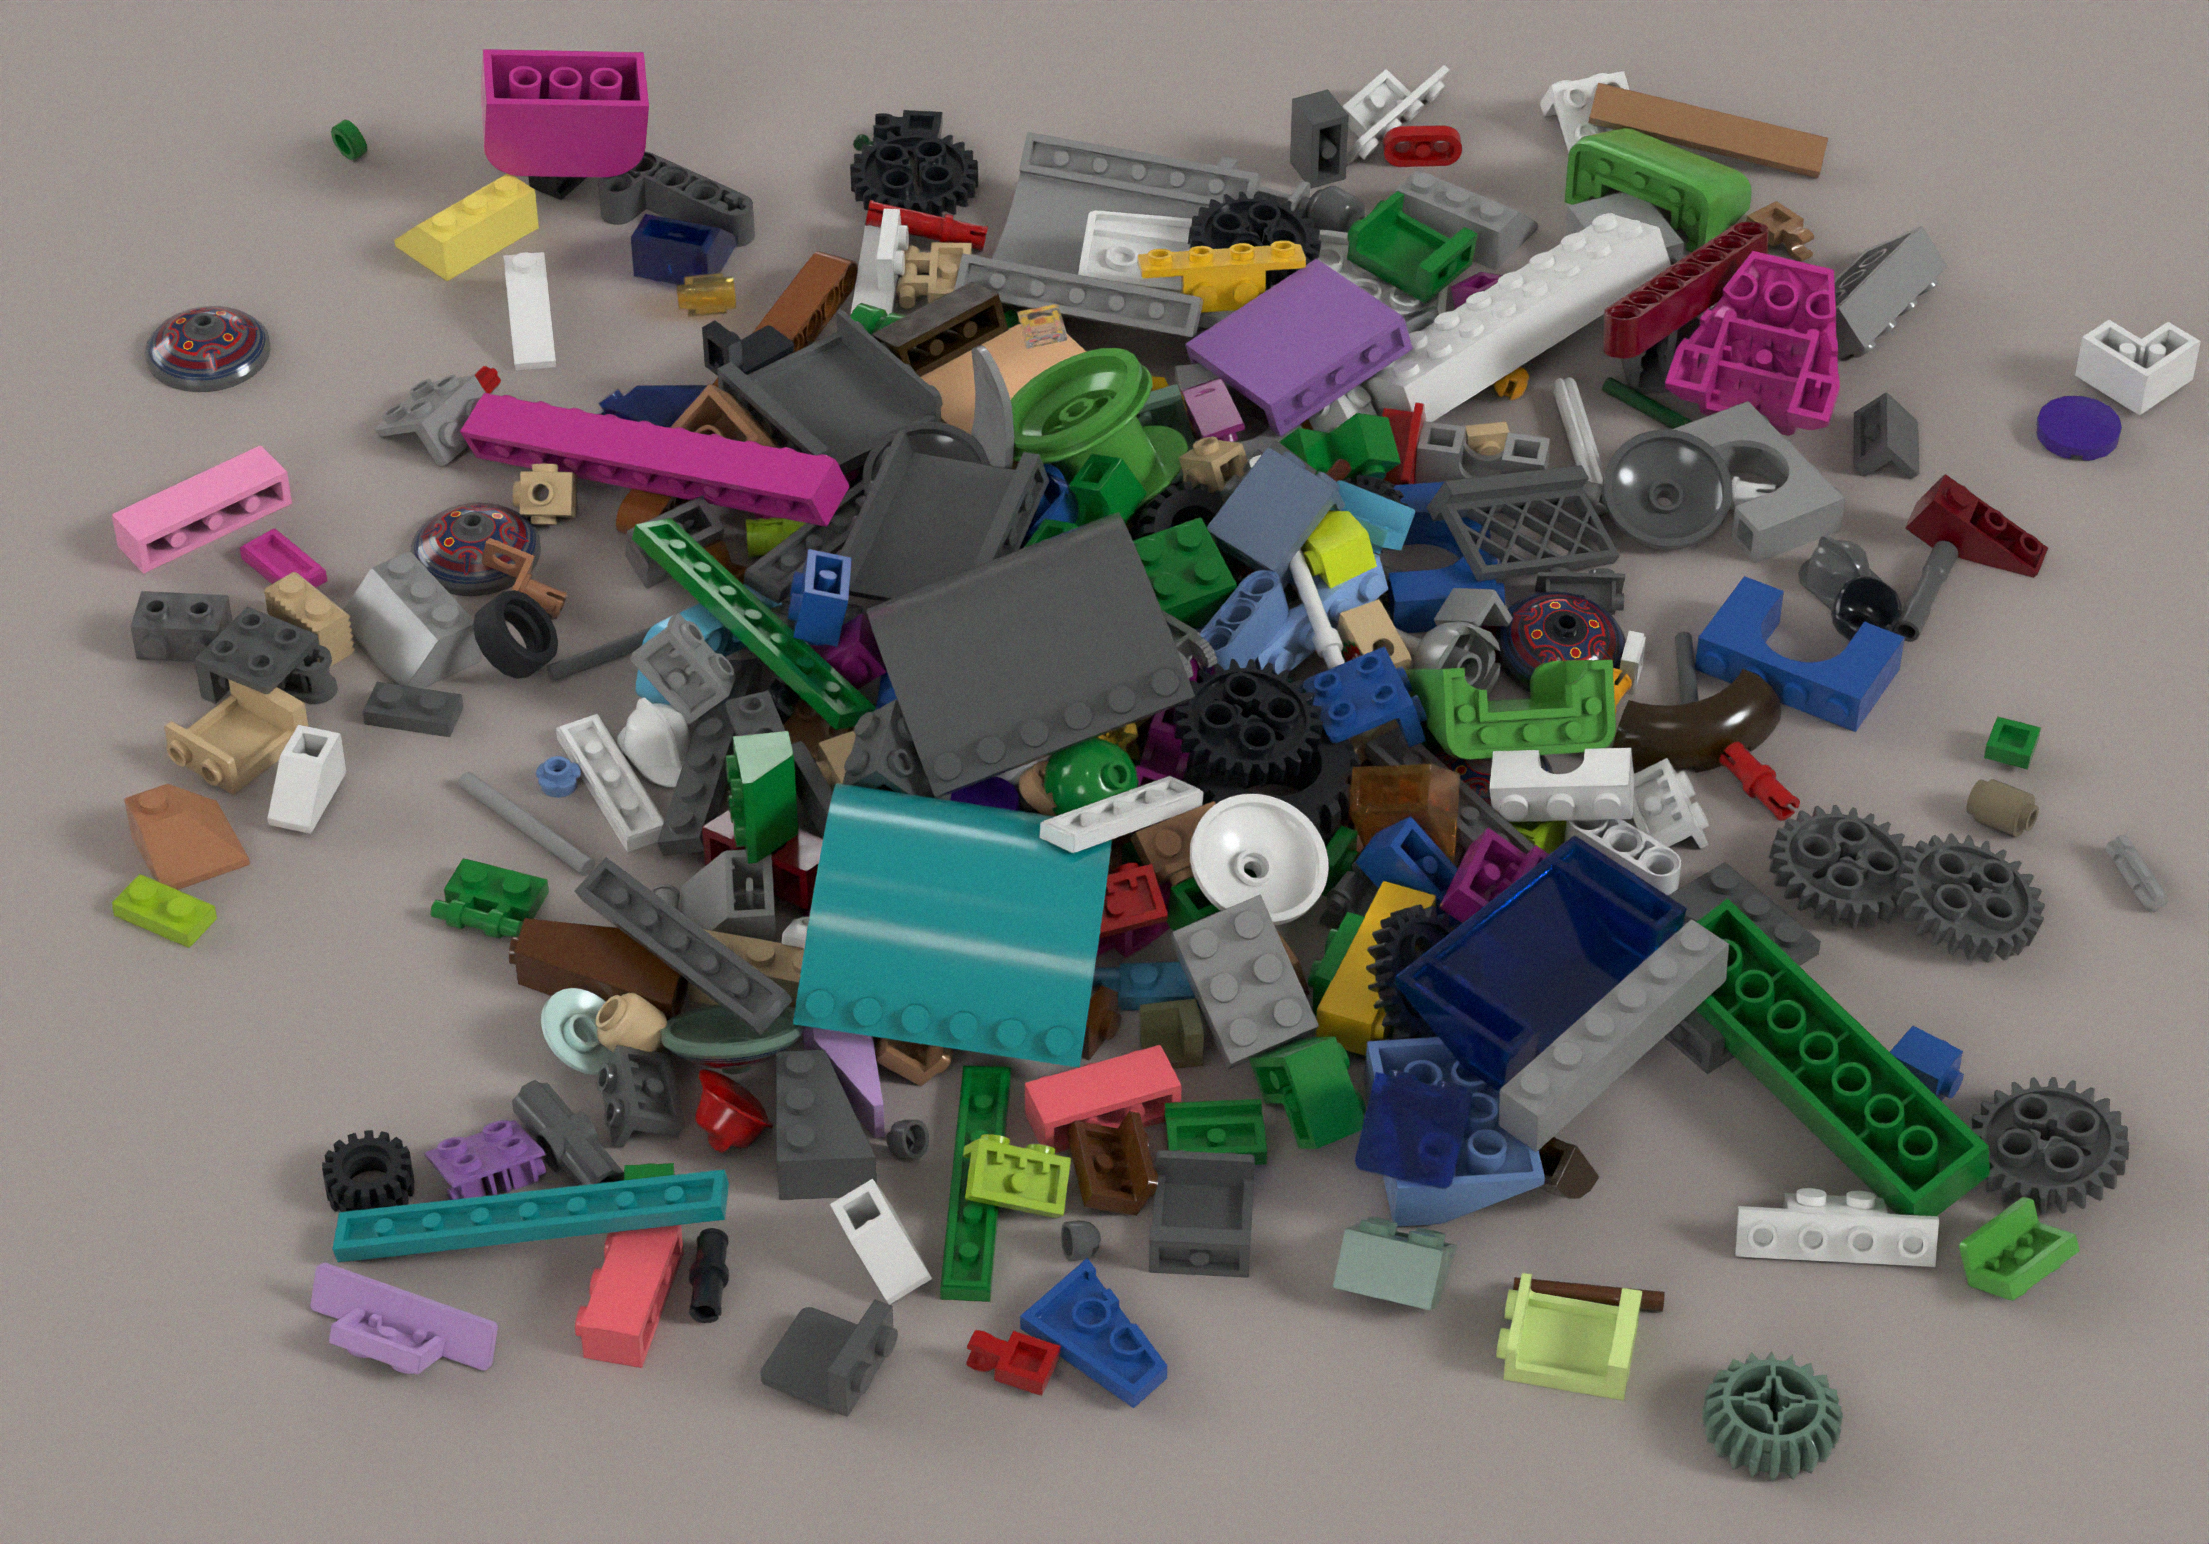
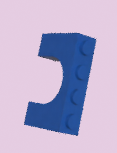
(1419, 595)
(1831, 689)

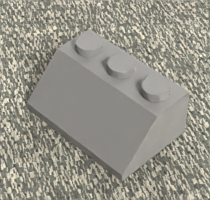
(1451, 208)
(411, 624)

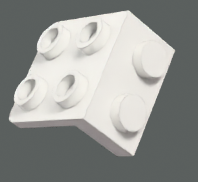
(1573, 104)

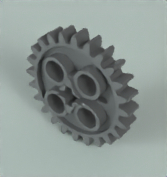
(1839, 865)
(1969, 897)
(2052, 1144)

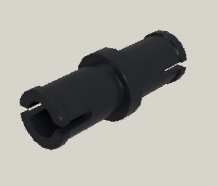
(709, 1275)

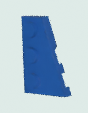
(1096, 1335)

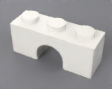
(1594, 791)

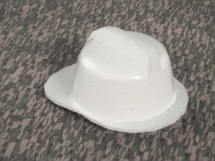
(656, 742)

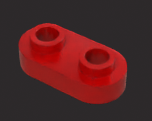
(1422, 146)

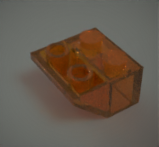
(1399, 791)

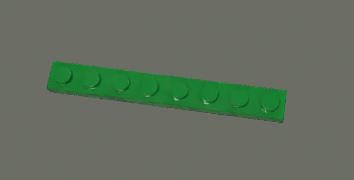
(752, 623)

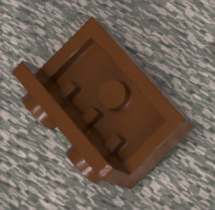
(1113, 1165)

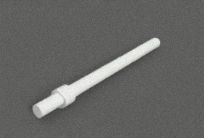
(1326, 639)

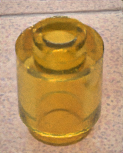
(706, 294)

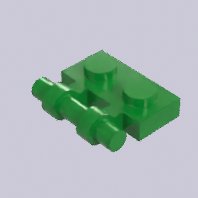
(490, 899)

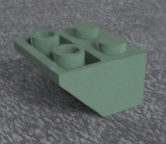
(1393, 1263)

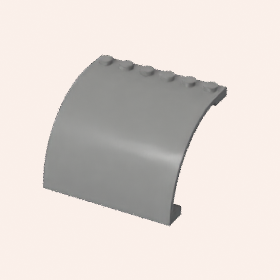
(1048, 220)

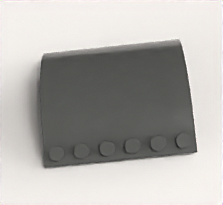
(1029, 654)

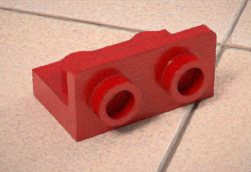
(1131, 900)

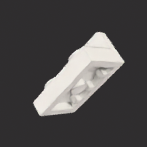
(1664, 806)

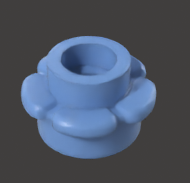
(558, 776)

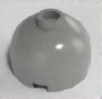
(1461, 646)

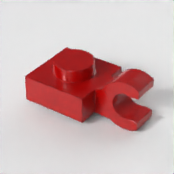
(1020, 1362)

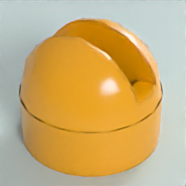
(1515, 388)

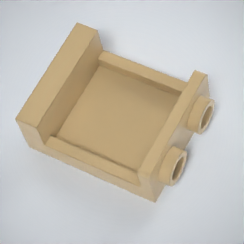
(237, 736)

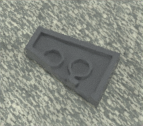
(1725, 882)

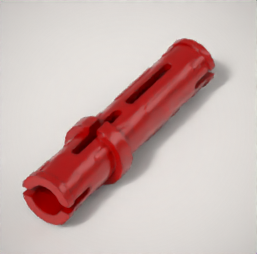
(931, 226)

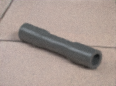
(1919, 605)

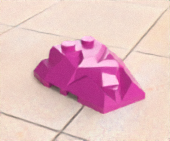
(1766, 345)

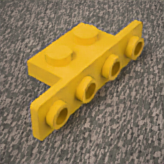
(1222, 277)

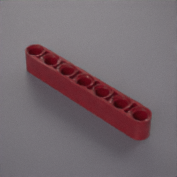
(1679, 291)

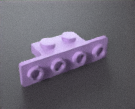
(398, 1324)

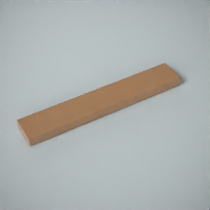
(1709, 130)

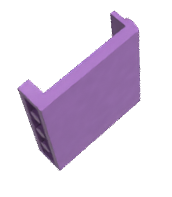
(1302, 344)

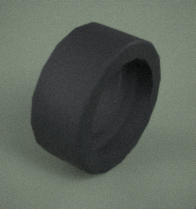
(502, 648)

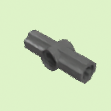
(565, 1137)

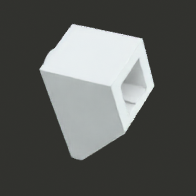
(306, 778)
(881, 1241)

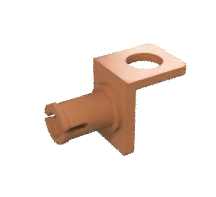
(548, 597)

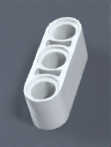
(1630, 849)

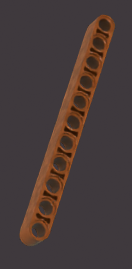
(798, 315)

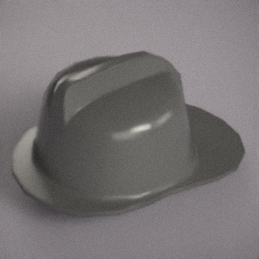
(1832, 566)

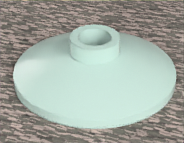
(571, 1029)

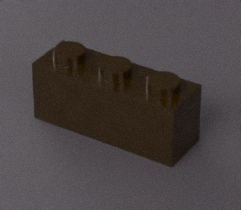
(945, 328)

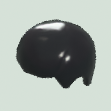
(1865, 601)

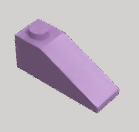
(856, 1069)

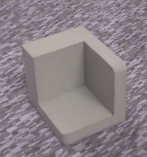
(1474, 607)

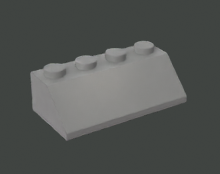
(1881, 287)

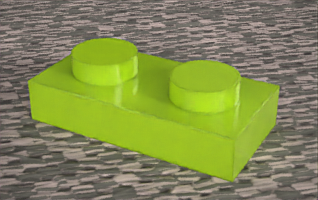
(164, 910)

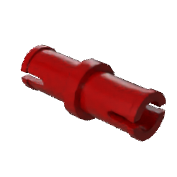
(1759, 781)

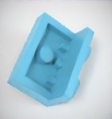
(1381, 517)

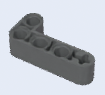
(676, 195)

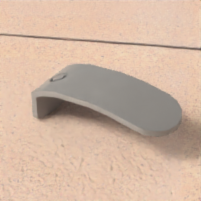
(993, 410)

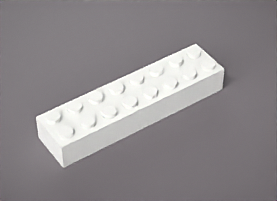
(1520, 316)

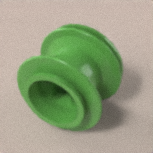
(1090, 409)

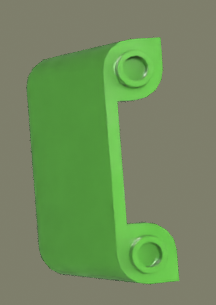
(1698, 191)
(1566, 712)

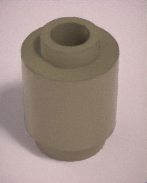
(2002, 807)

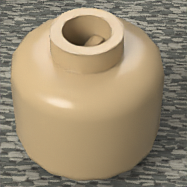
(630, 1023)

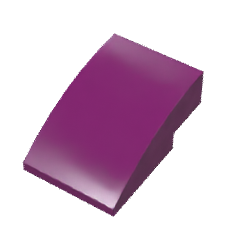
(1485, 872)

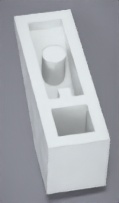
(529, 311)

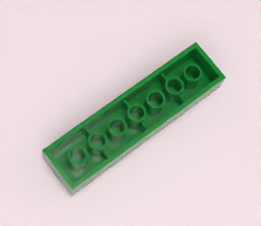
(1838, 1076)

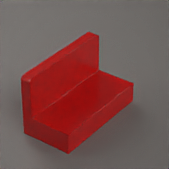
(1406, 431)

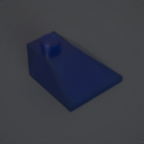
(651, 403)

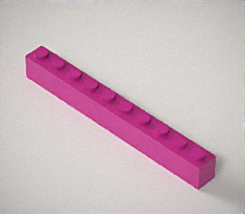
(657, 458)

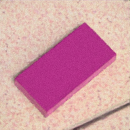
(277, 557)

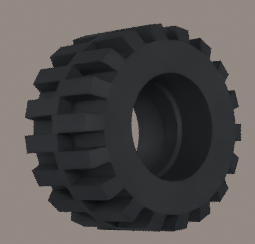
(1178, 507)

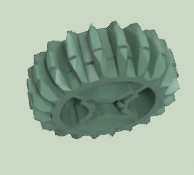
(1787, 1438)

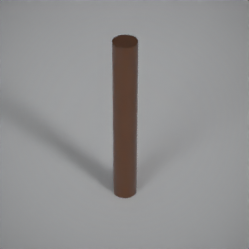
(1600, 1294)

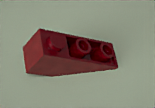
(1975, 529)

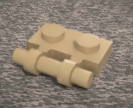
(942, 266)

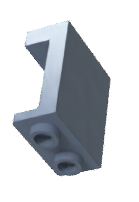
(1274, 513)

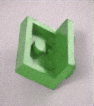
(2015, 1251)

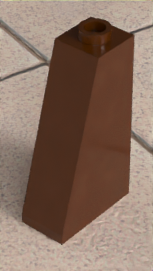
(594, 959)

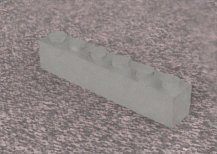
(1613, 1035)

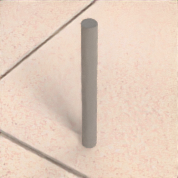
(526, 823)

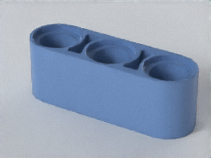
(1247, 620)

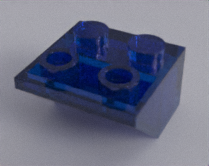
(675, 248)

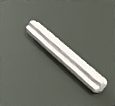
(1578, 429)

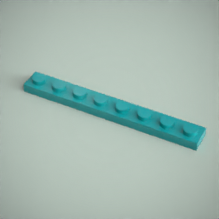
(531, 1216)

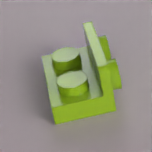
(1016, 1176)

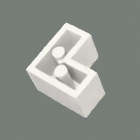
(2137, 369)

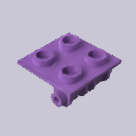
(479, 1156)

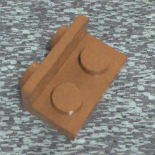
(1168, 845)

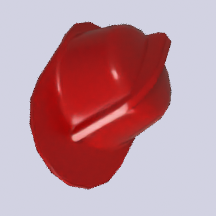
(729, 1112)

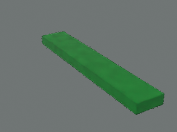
(972, 1224)

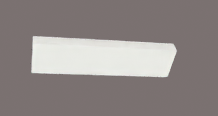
(611, 782)
(1121, 814)

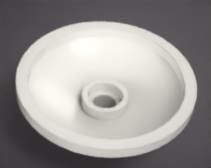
(1272, 842)

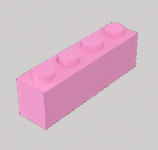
(201, 509)

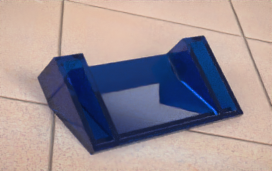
(1537, 959)

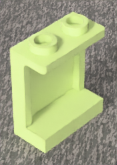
(1569, 1341)

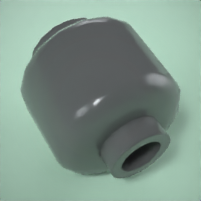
(1334, 209)

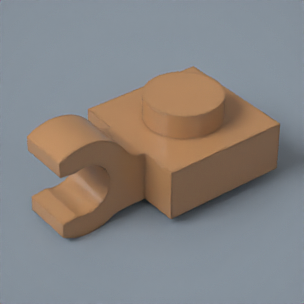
(1784, 228)

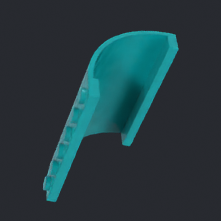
(951, 927)

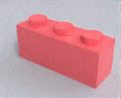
(1101, 1095)
(629, 1294)

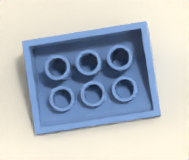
(1490, 1159)

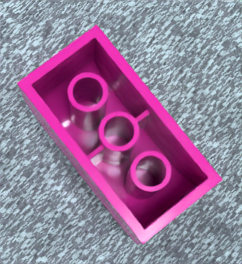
(564, 112)

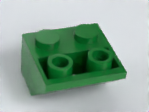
(762, 793)

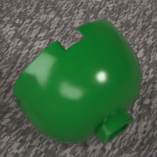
(1088, 774)

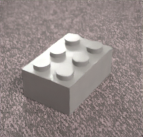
(1243, 981)

